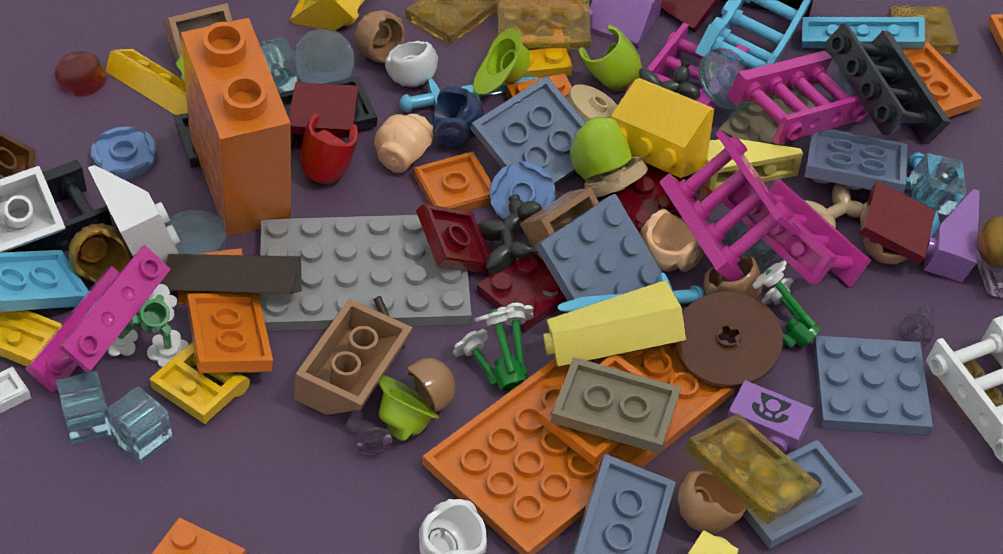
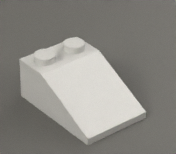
(136, 215)

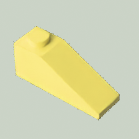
(767, 159)

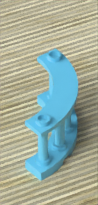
(719, 35)

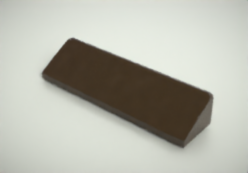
(234, 273)

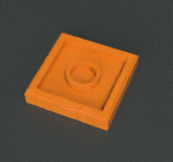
(455, 182)

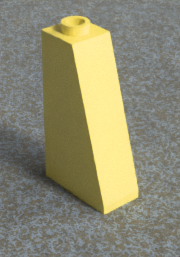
(617, 325)

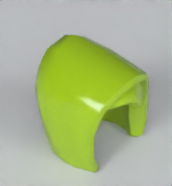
(618, 66)
(599, 148)

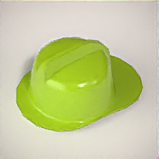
(504, 63)
(403, 409)

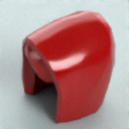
(324, 155)

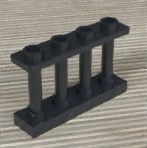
(887, 83)

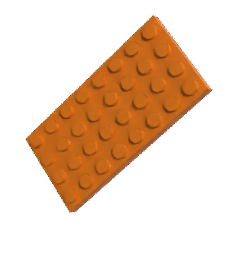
(529, 479)

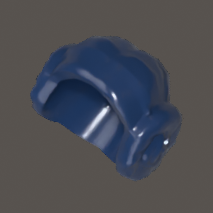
(454, 115)

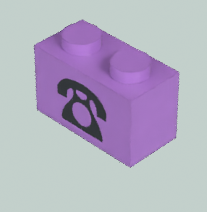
(773, 415)

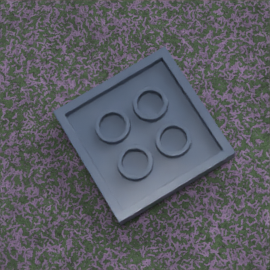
(532, 128)
(856, 160)
(599, 253)
(871, 385)

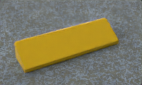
(148, 79)

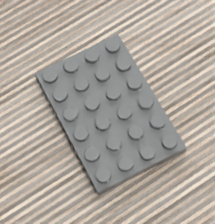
(360, 262)

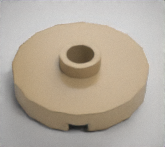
(590, 102)
(617, 180)

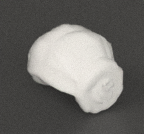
(453, 529)

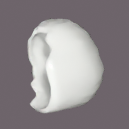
(412, 63)

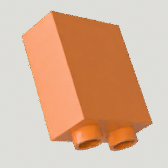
(237, 125)

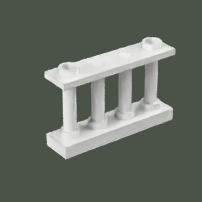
(969, 391)

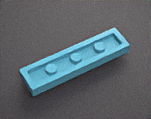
(907, 31)

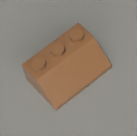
(349, 359)

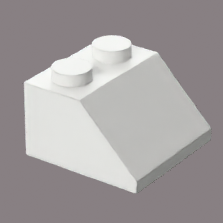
(26, 209)

